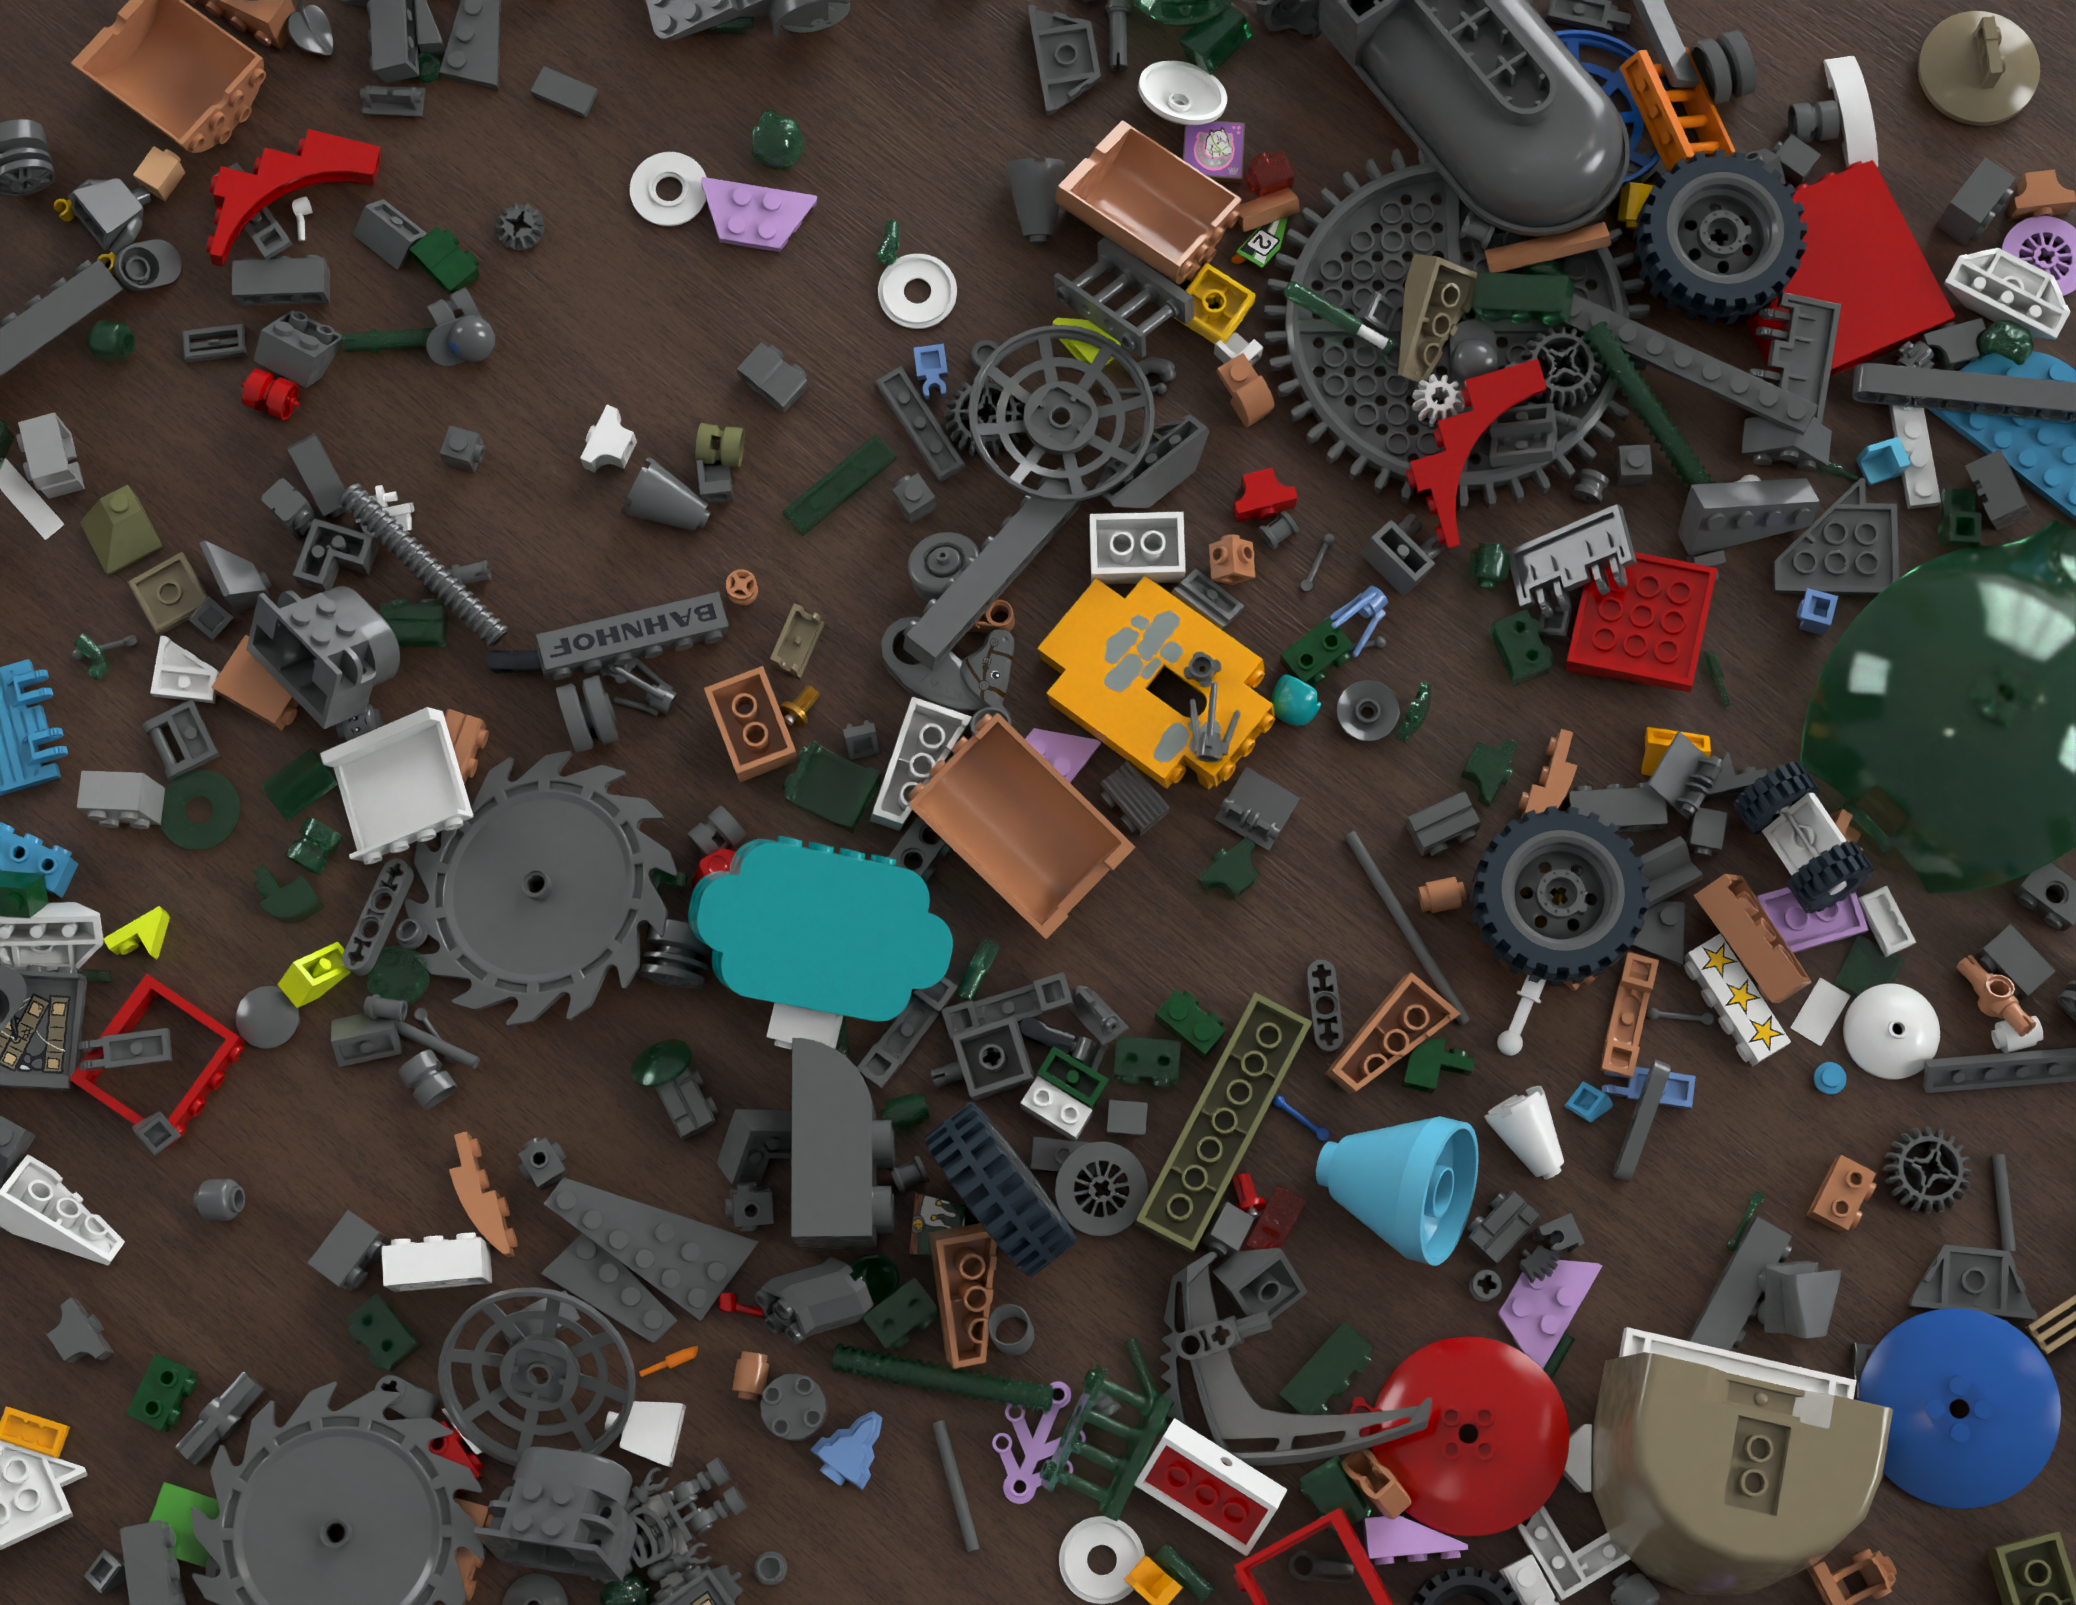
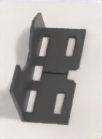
(1858, 1363)

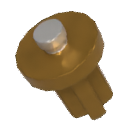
(795, 712)

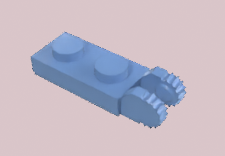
(1677, 1091)

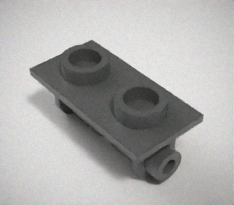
(392, 101)
(1096, 1015)

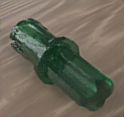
(977, 970)

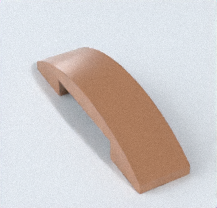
(1628, 1015)

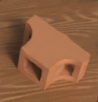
(2040, 196)

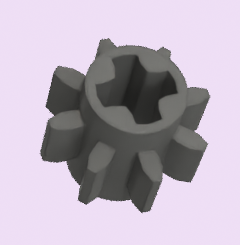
(1915, 355)

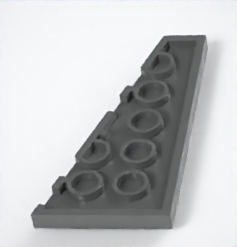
(669, 1251)

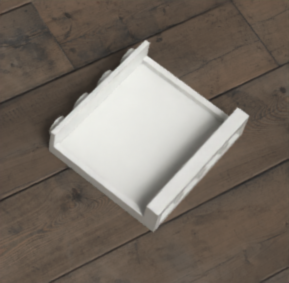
(400, 784)

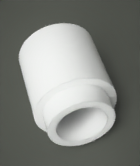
(2008, 1039)

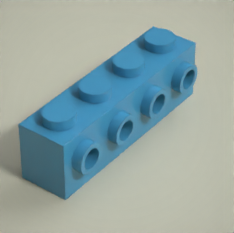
(29, 856)

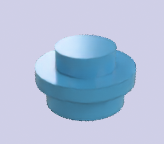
(1829, 1078)

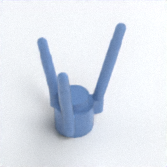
(1366, 604)

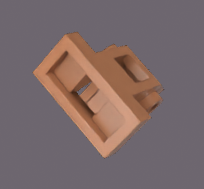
(1874, 1568)

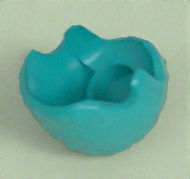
(1294, 701)

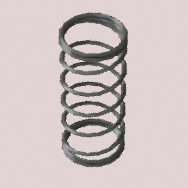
(1002, 1313)

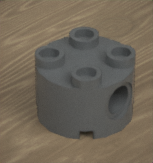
(794, 1407)

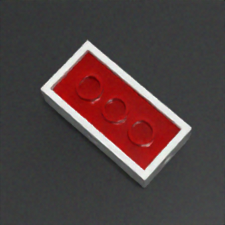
(1210, 1487)

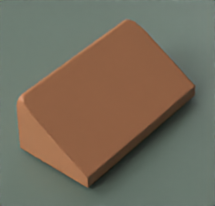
(1268, 209)

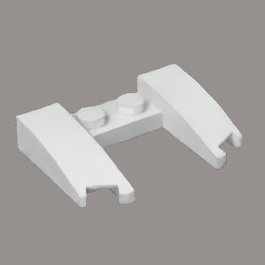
(1566, 1570)

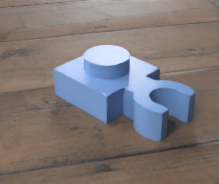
(931, 365)

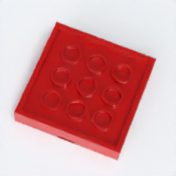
(1648, 627)

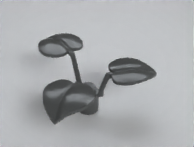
(310, 29)

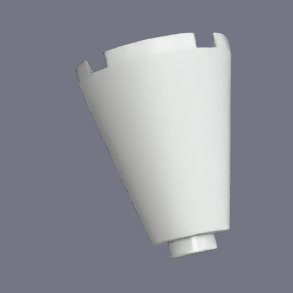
(1529, 1131)

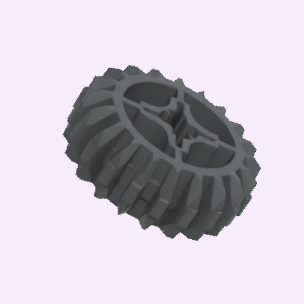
(1578, 383)
(958, 416)
(1921, 1182)

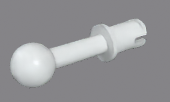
(1510, 1041)

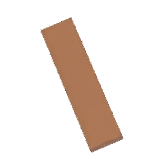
(1547, 248)

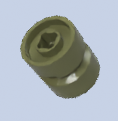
(731, 445)

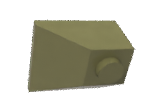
(120, 530)

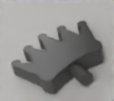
(1538, 1263)
(729, 1581)

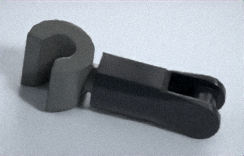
(516, 661)
(1083, 1050)

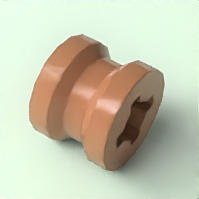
(738, 581)

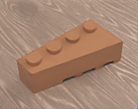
(1753, 937)

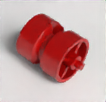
(275, 395)

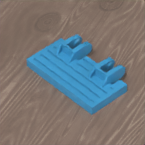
(25, 729)

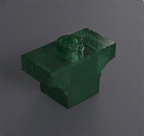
(1489, 768)
(1231, 870)

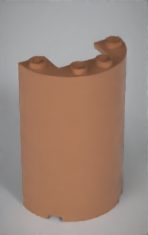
(1019, 823)

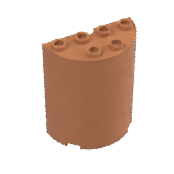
(175, 71)
(1150, 203)

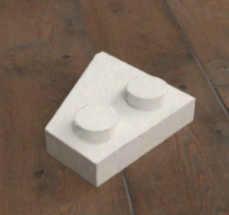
(182, 674)

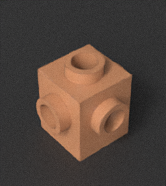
(1231, 560)

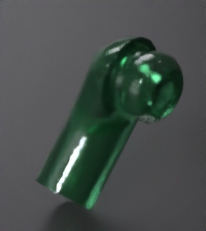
(889, 243)

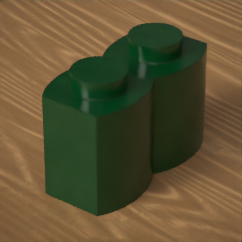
(445, 261)

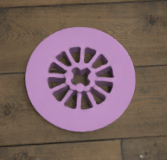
(2055, 230)

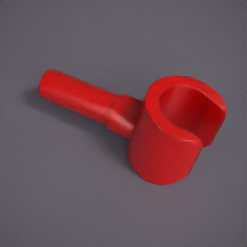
(729, 1304)

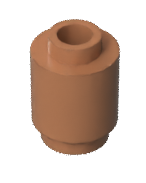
(1441, 895)
(750, 1375)

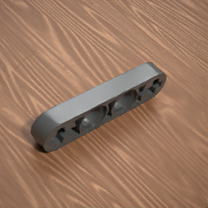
(372, 915)
(1641, 1120)

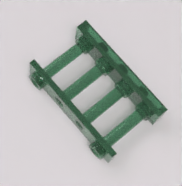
(1138, 1438)

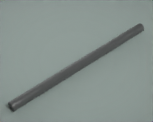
(1406, 926)

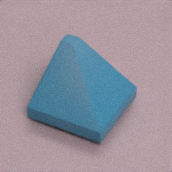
(1589, 1102)

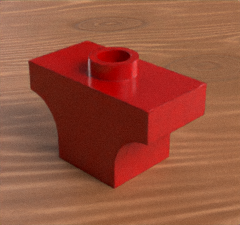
(1263, 496)

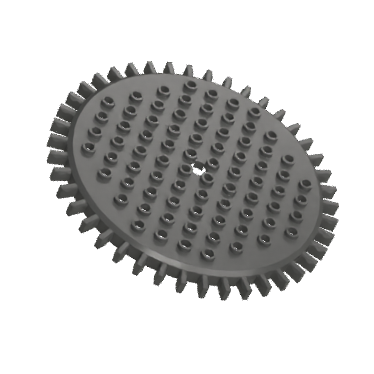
(1354, 427)

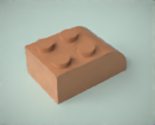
(751, 724)

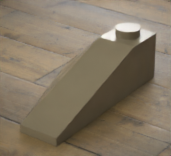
(1433, 304)

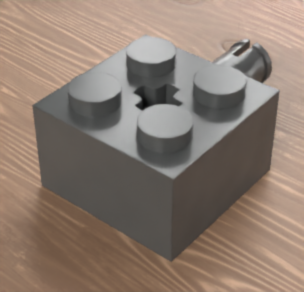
(974, 1051)

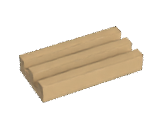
(2039, 1338)

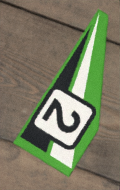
(1264, 242)

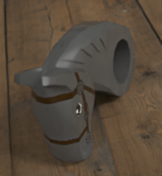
(955, 683)

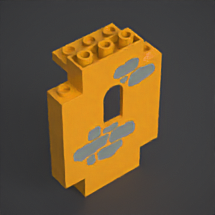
(1115, 649)

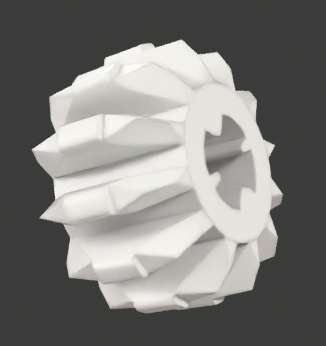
(1442, 390)

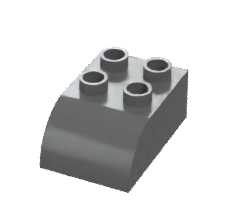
(837, 1154)

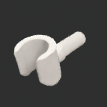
(301, 207)

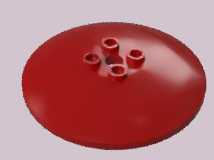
(1518, 1446)

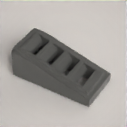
(427, 33)

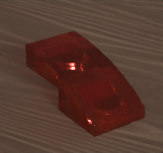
(1276, 1220)

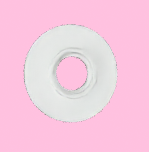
(663, 212)
(924, 314)
(1074, 1554)

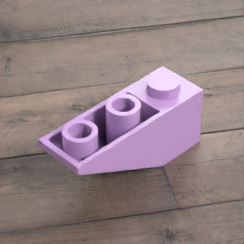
(1402, 1537)

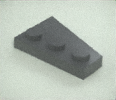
(1662, 931)

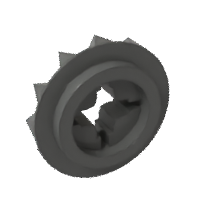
(524, 238)

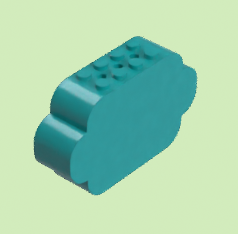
(820, 928)

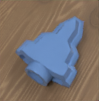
(850, 1451)

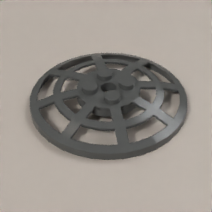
(1065, 398)
(527, 1389)

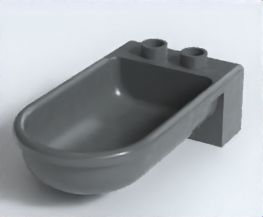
(1490, 105)

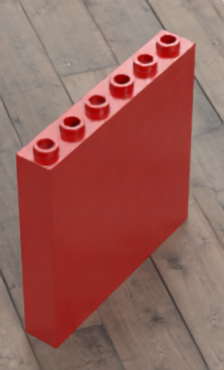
(1866, 262)

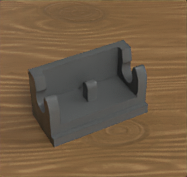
(1562, 1232)

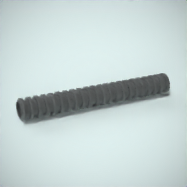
(423, 565)

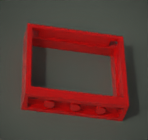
(126, 1020)
(1337, 1518)

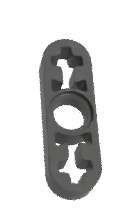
(1335, 1028)

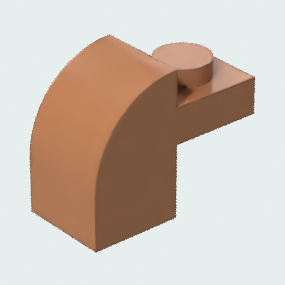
(1249, 391)

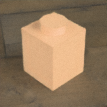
(160, 172)

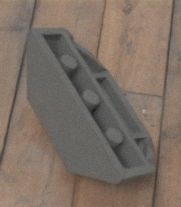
(1167, 462)

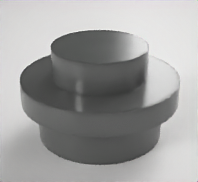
(411, 933)
(770, 1568)

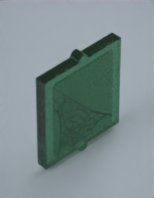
(1867, 967)

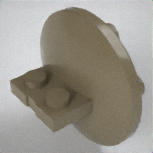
(1978, 68)

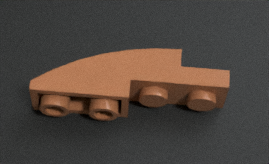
(1554, 778)
(483, 1208)

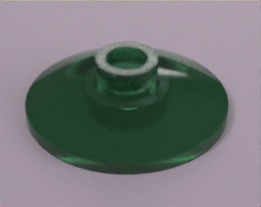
(661, 1063)

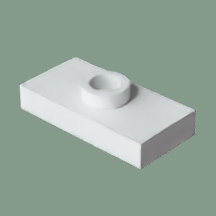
(1886, 921)

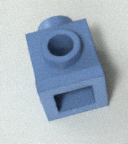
(1816, 611)

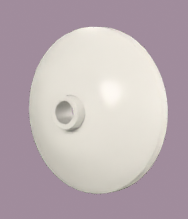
(1182, 93)
(1871, 1037)

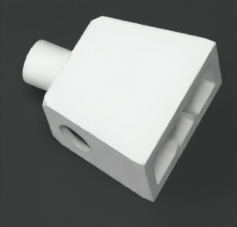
(651, 1430)

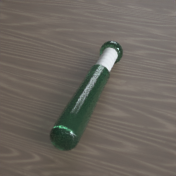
(1318, 305)

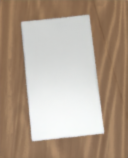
(1820, 1011)

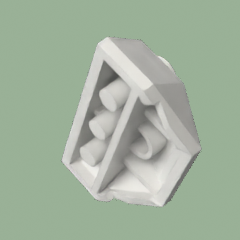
(2009, 289)
(53, 937)

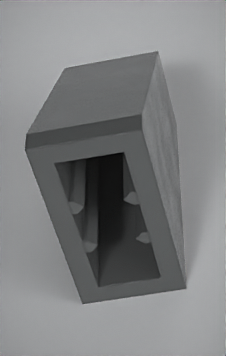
(318, 474)

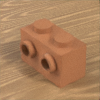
(1842, 1195)

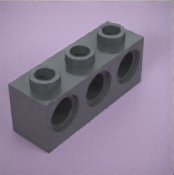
(914, 846)

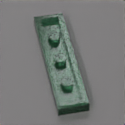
(839, 485)

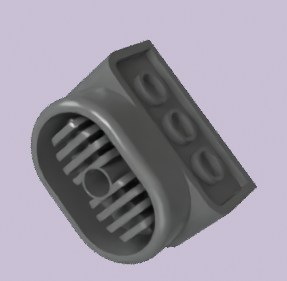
(325, 650)
(563, 1515)

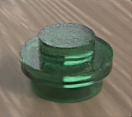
(428, 68)

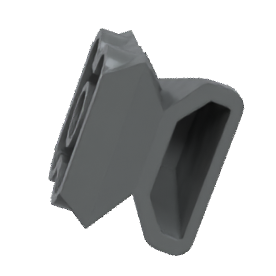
(1797, 1298)

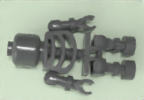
(699, 1518)

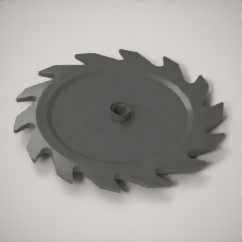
(582, 919)
(330, 1472)

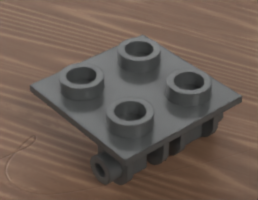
(1684, 775)
(1257, 808)

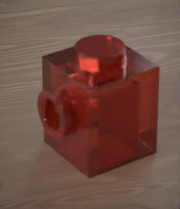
(1269, 173)

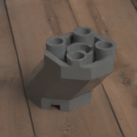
(813, 1300)

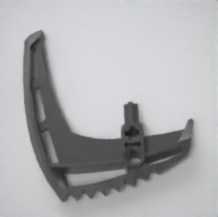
(1226, 1401)

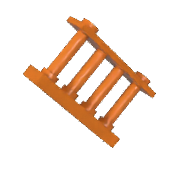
(1661, 119)

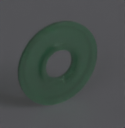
(223, 818)

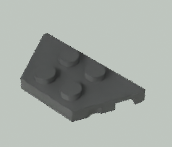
(1063, 57)
(1974, 1281)

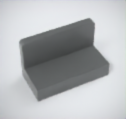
(387, 232)
(1669, 870)
(364, 1039)

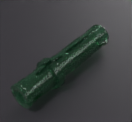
(380, 340)

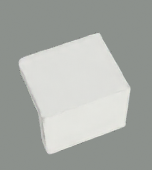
(1235, 346)

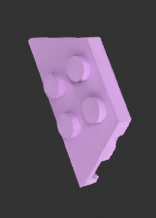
(755, 214)
(1064, 751)
(1543, 1309)

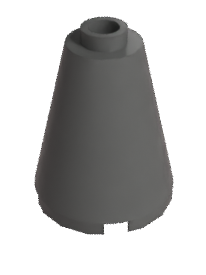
(1033, 193)
(665, 499)

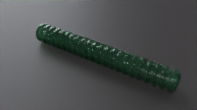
(1647, 406)
(942, 1378)

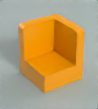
(1152, 1582)

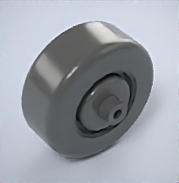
(937, 561)

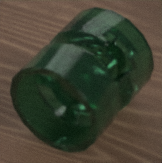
(318, 835)

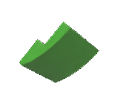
(175, 1507)

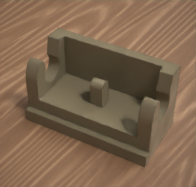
(796, 642)

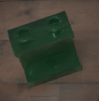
(831, 786)

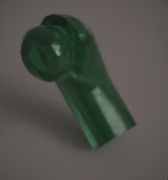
(95, 654)

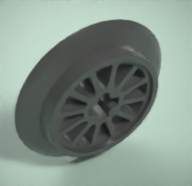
(1133, 1200)

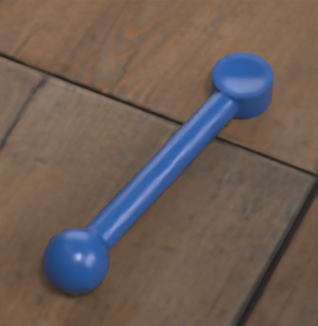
(1321, 1133)

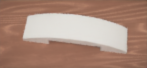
(1854, 109)

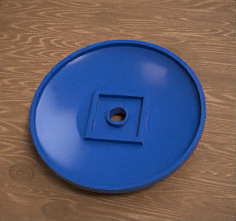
(2009, 1399)

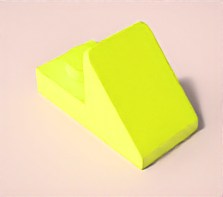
(147, 928)

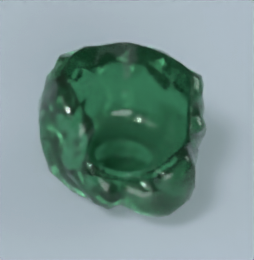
(777, 141)
(2008, 340)

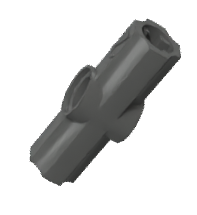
(220, 1418)

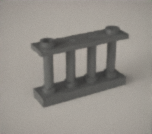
(1130, 273)

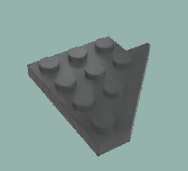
(1844, 551)

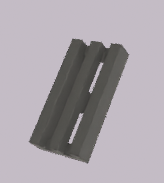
(214, 354)

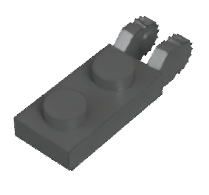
(129, 1050)

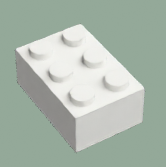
(1136, 546)
(436, 1263)

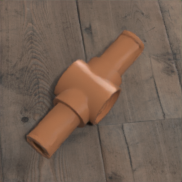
(1996, 995)

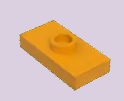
(33, 1432)

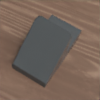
(1728, 783)

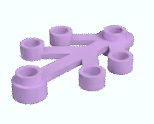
(1033, 1448)

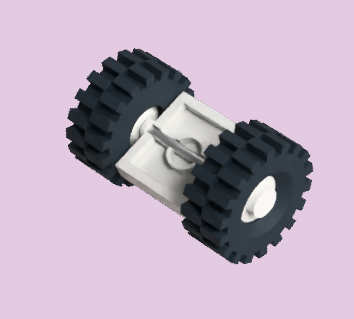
(1804, 837)

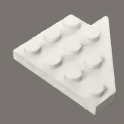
(32, 1492)

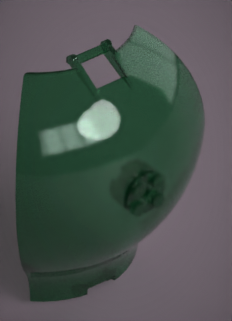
(1921, 717)

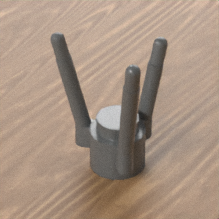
(660, 697)
(1210, 746)

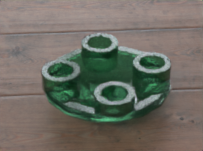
(1416, 713)
(399, 975)

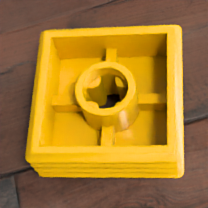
(1233, 299)

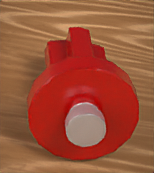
(1247, 1195)

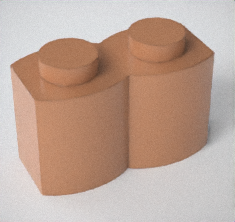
(1376, 1483)

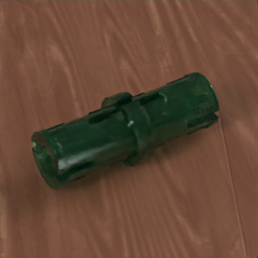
(1184, 1572)

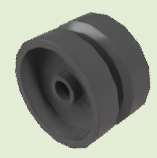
(1725, 66)
(590, 713)

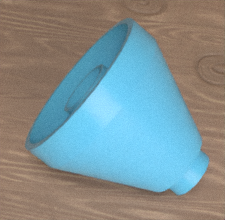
(1407, 1183)

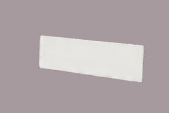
(28, 501)

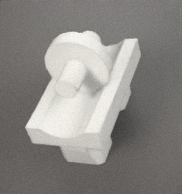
(401, 512)

